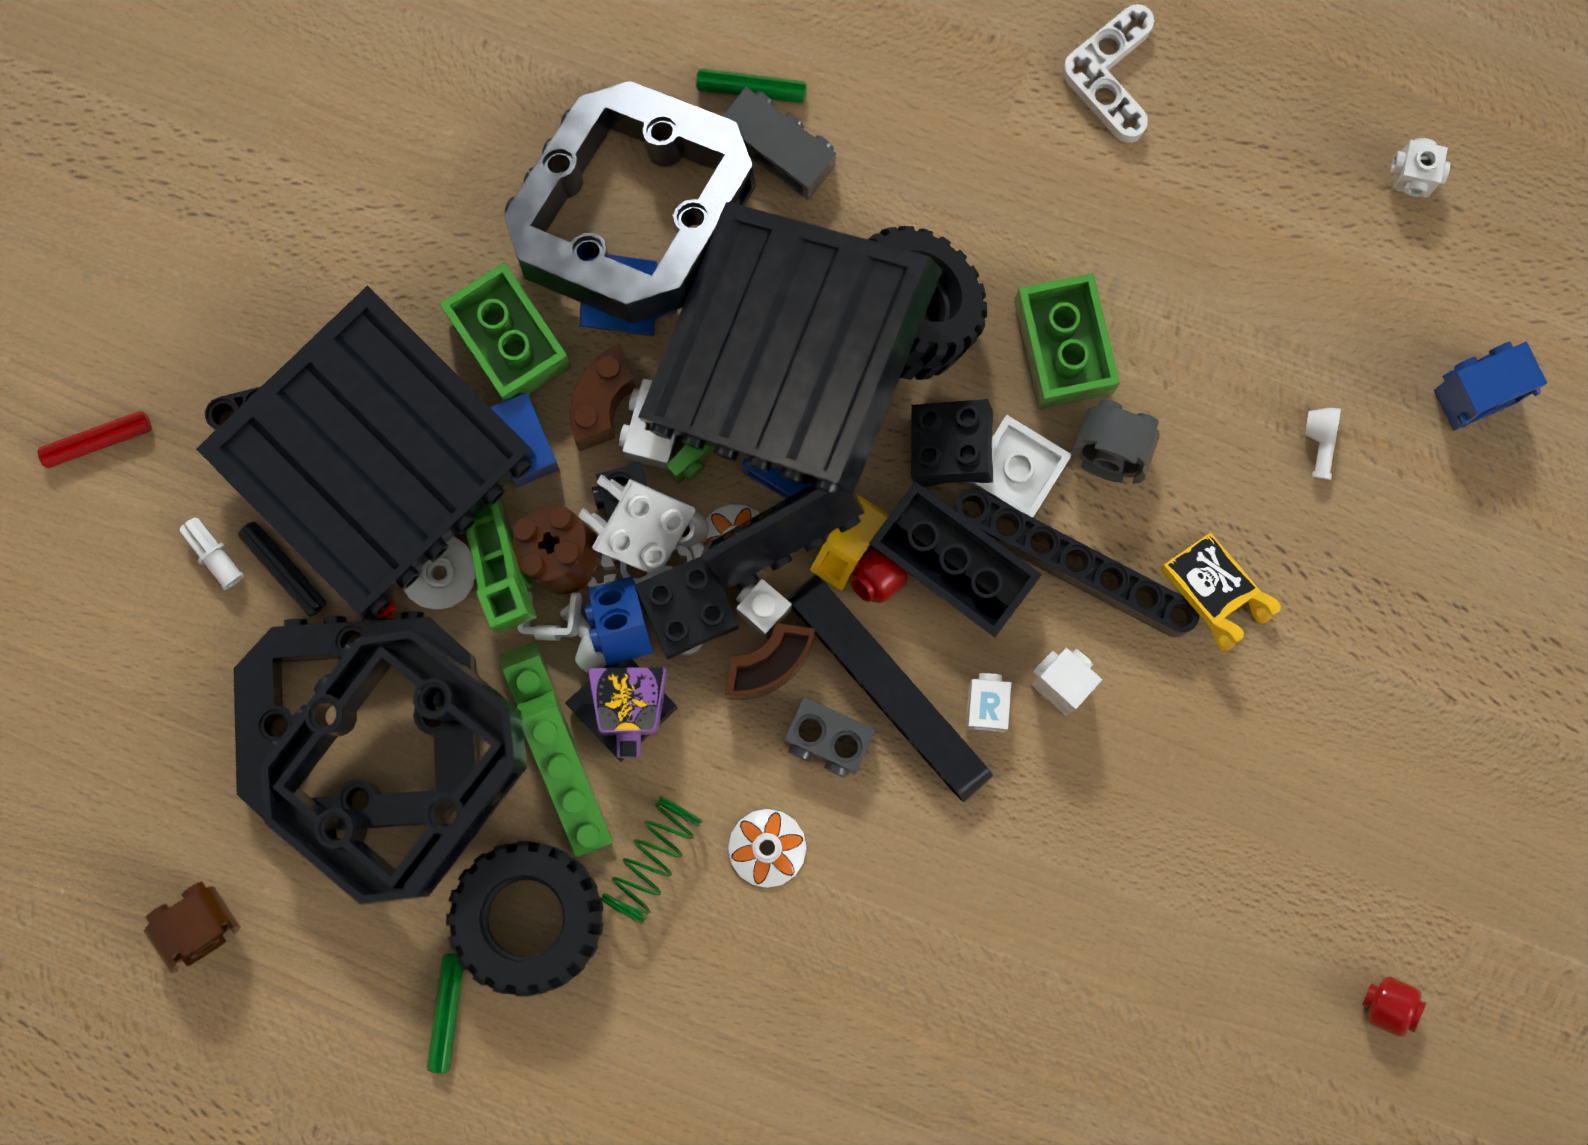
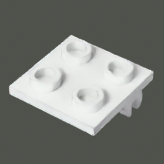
(641, 527)

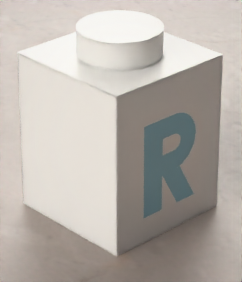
(988, 703)

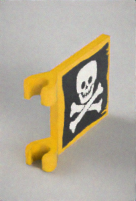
(1217, 588)

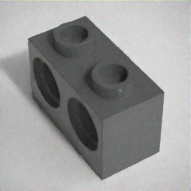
(833, 727)

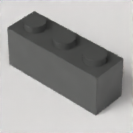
(781, 143)

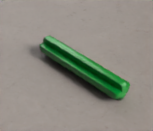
(734, 83)
(445, 1014)

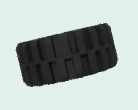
(954, 310)
(470, 918)

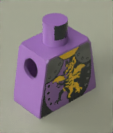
(628, 704)

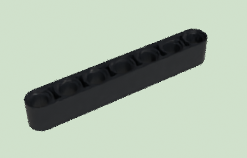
(1094, 565)
(890, 688)

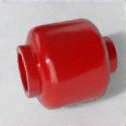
(877, 577)
(1394, 1006)

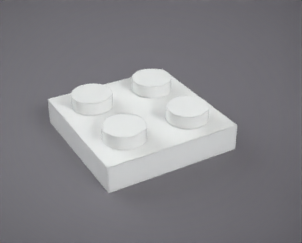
(1023, 466)

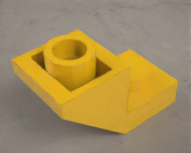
(845, 549)

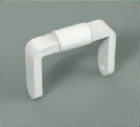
(555, 632)

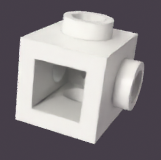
(1420, 167)

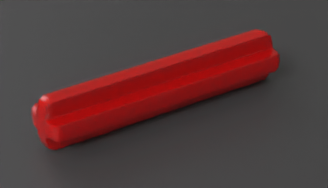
(94, 439)

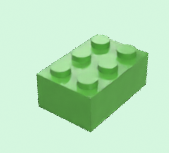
(505, 334)
(1066, 341)

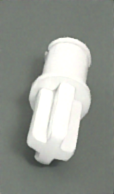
(211, 553)

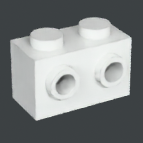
(1065, 679)

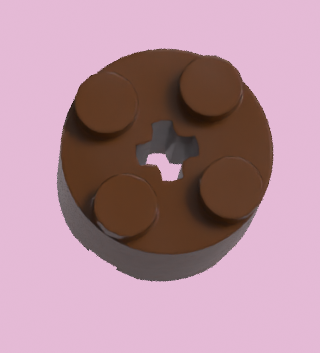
(556, 549)
(190, 926)

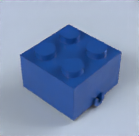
(1489, 384)

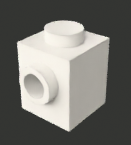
(762, 607)

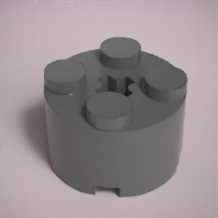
(1116, 442)

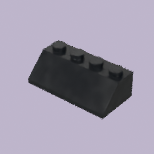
(778, 533)
(955, 559)

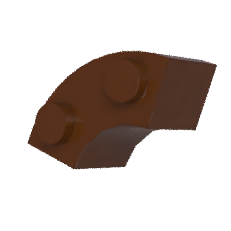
(598, 396)
(771, 665)

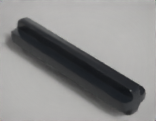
(282, 568)

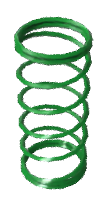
(633, 912)

